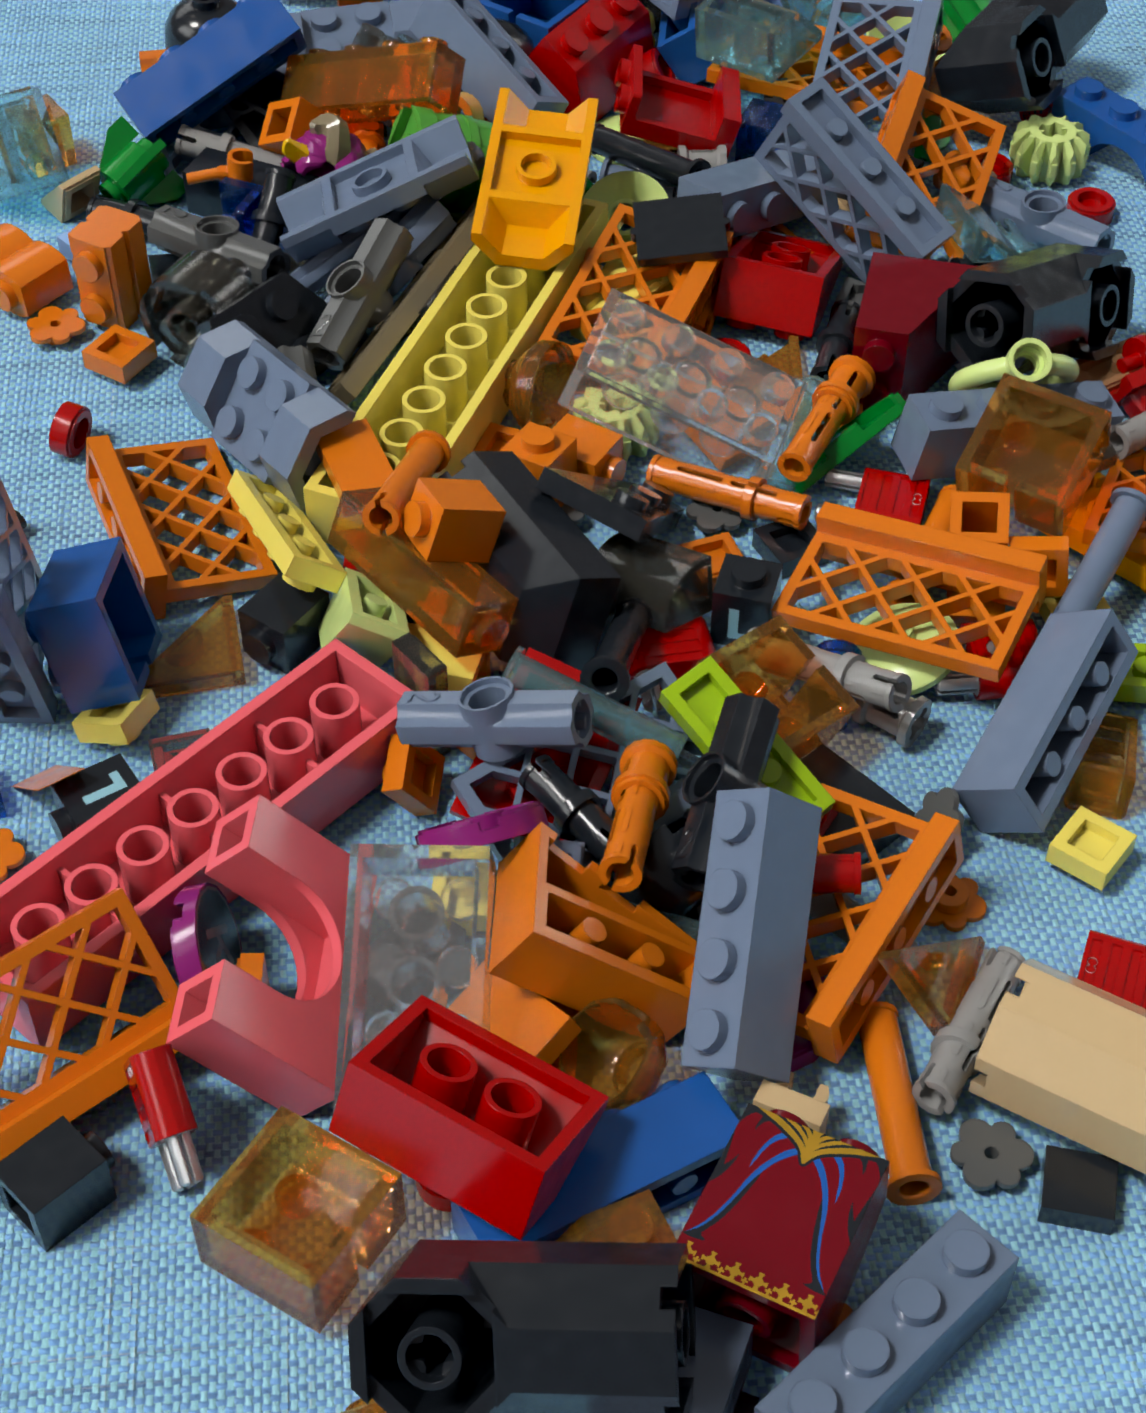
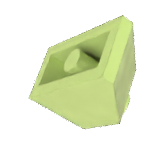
(363, 619)

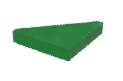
(853, 435)

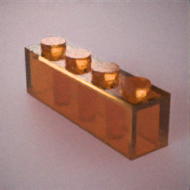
(378, 80)

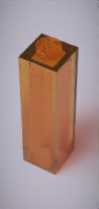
(448, 599)

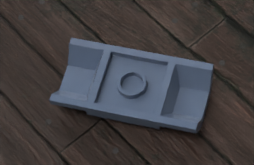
(337, 26)
(383, 181)
(260, 405)

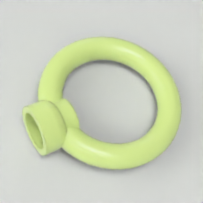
(1048, 367)

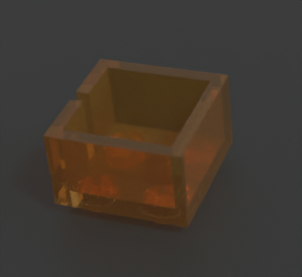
(1037, 450)
(767, 666)
(299, 1218)

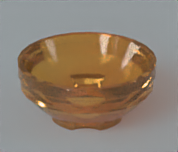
(537, 382)

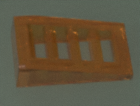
(1107, 769)

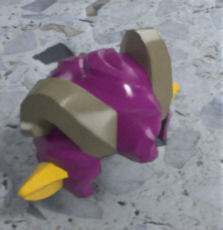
(323, 147)

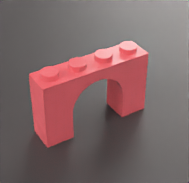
(234, 1021)

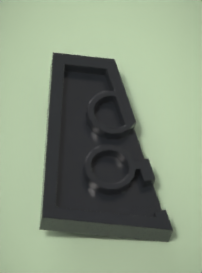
(621, 505)

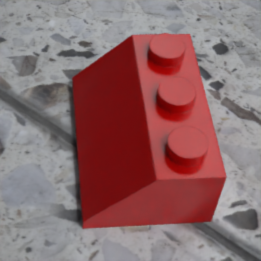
(587, 47)
(467, 1114)

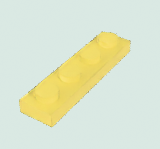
(286, 535)

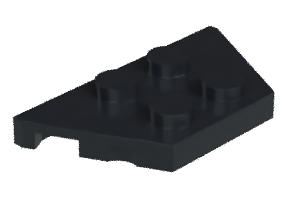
(278, 311)

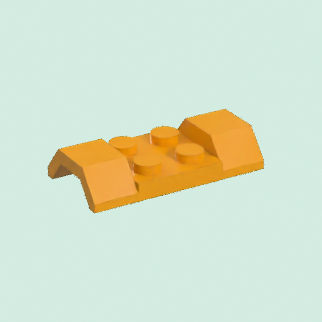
(533, 183)

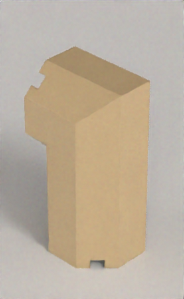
(1069, 1062)

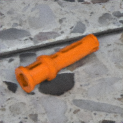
(802, 452)
(639, 800)

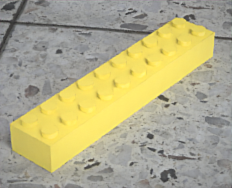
(457, 358)

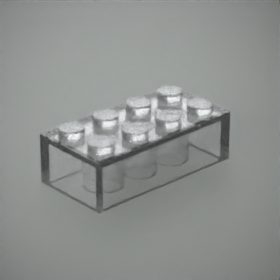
(681, 391)
(412, 930)

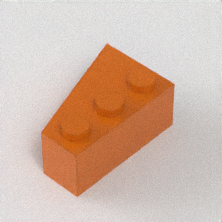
(581, 940)

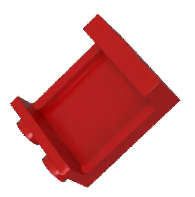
(677, 110)

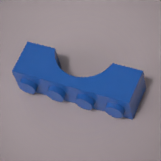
(1105, 117)

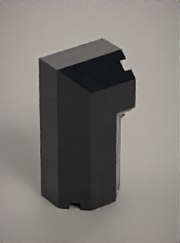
(1014, 51)
(1053, 293)
(546, 563)
(528, 1329)

